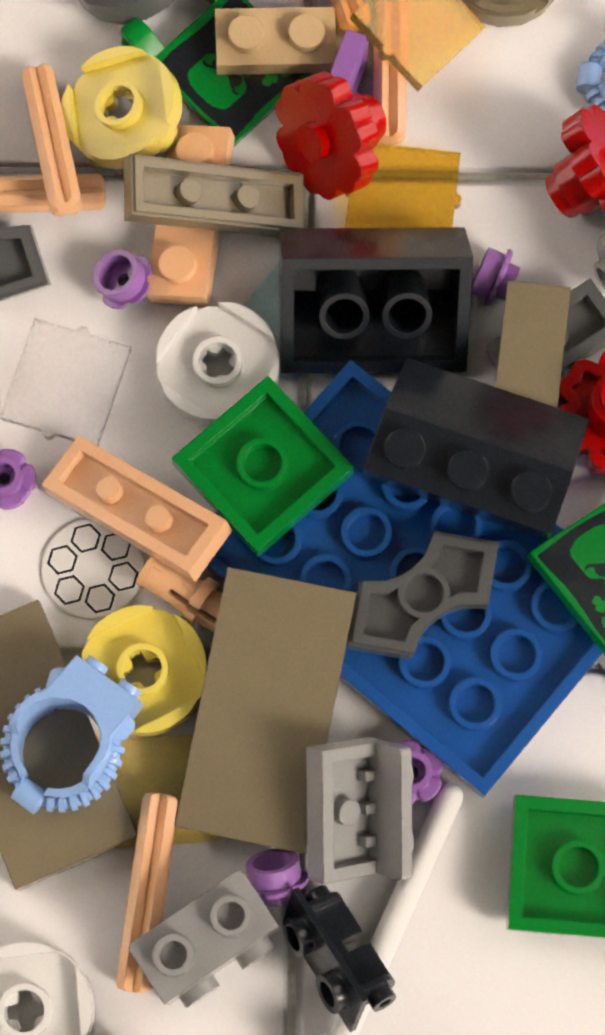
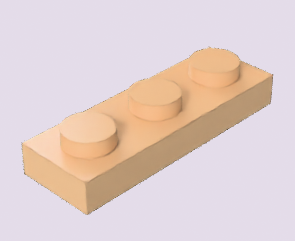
(185, 257)
(137, 508)

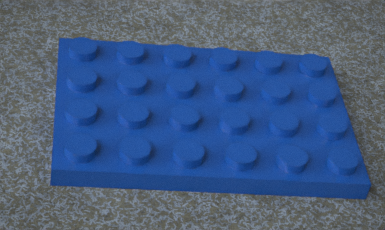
(477, 675)

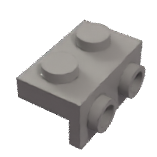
(359, 810)
(205, 938)

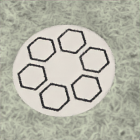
(90, 570)

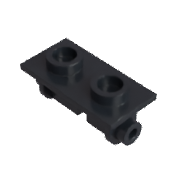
(345, 980)

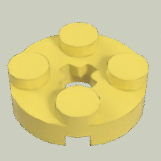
(145, 129)
(156, 636)

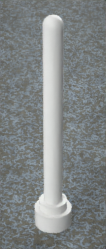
(409, 890)

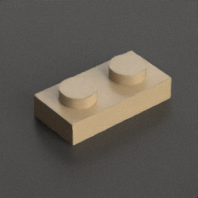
(275, 40)

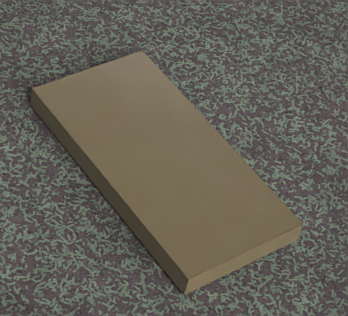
(260, 707)
(55, 757)

